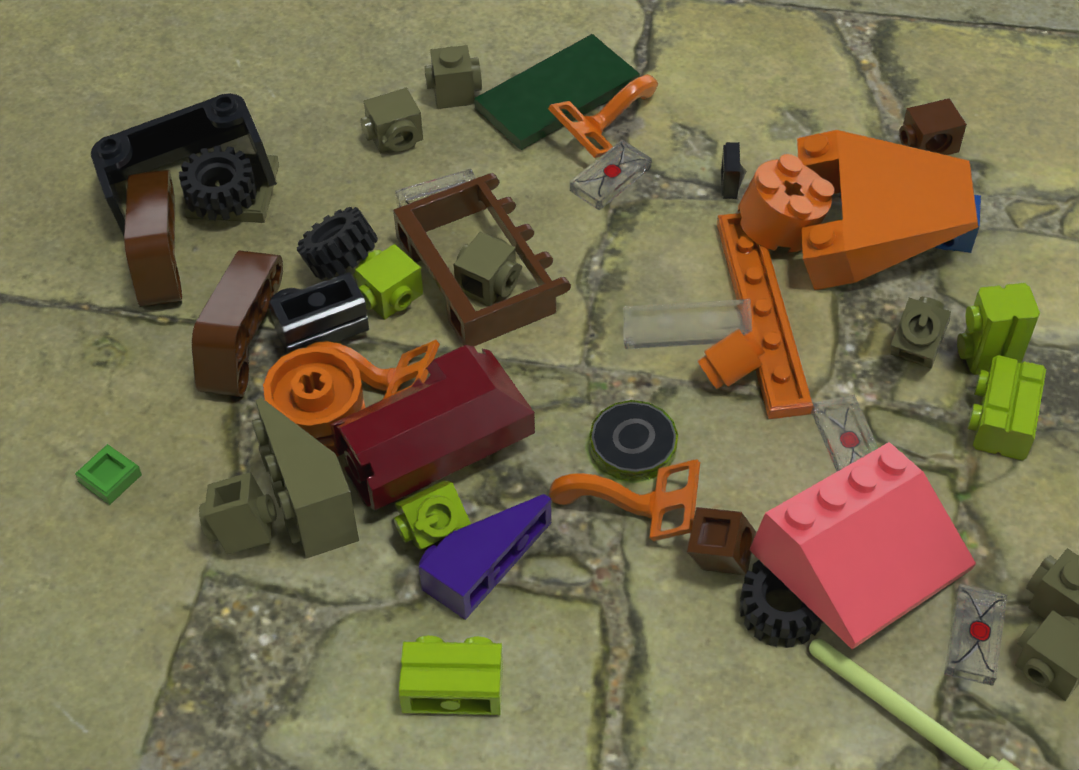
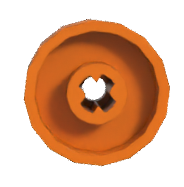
(315, 390)

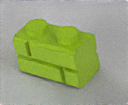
(998, 325)
(1008, 407)
(451, 676)

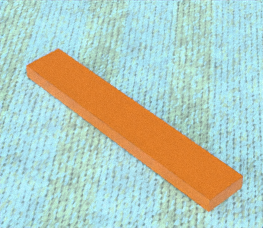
(754, 278)

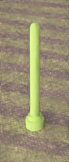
(904, 709)

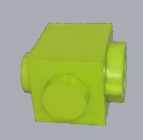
(389, 280)
(430, 515)

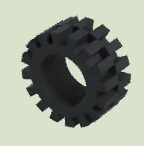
(222, 198)
(337, 243)
(769, 620)

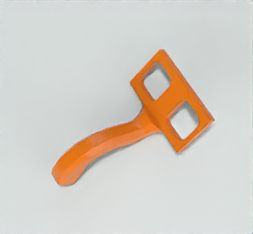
(594, 125)
(391, 378)
(651, 505)

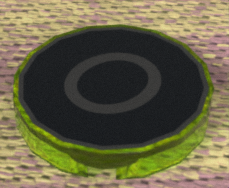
(633, 440)

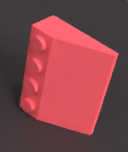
(864, 544)

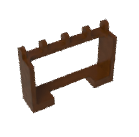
(453, 204)

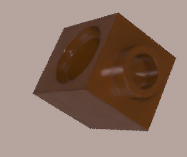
(933, 127)
(721, 541)

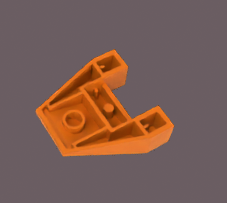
(892, 205)

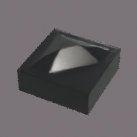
(731, 170)

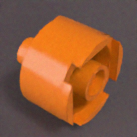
(782, 201)

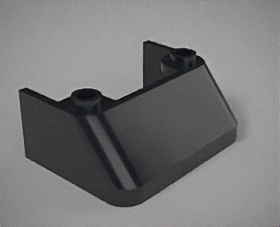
(173, 139)

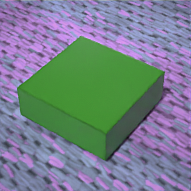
(108, 474)

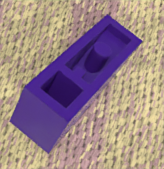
(479, 555)

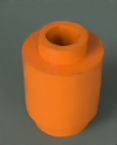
(731, 358)

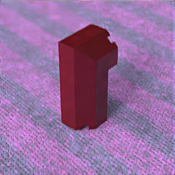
(433, 427)

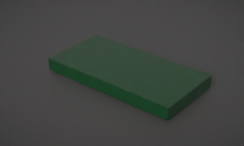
(581, 73)

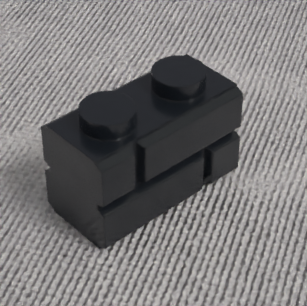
(320, 313)

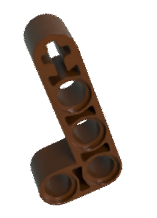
(151, 238)
(231, 322)

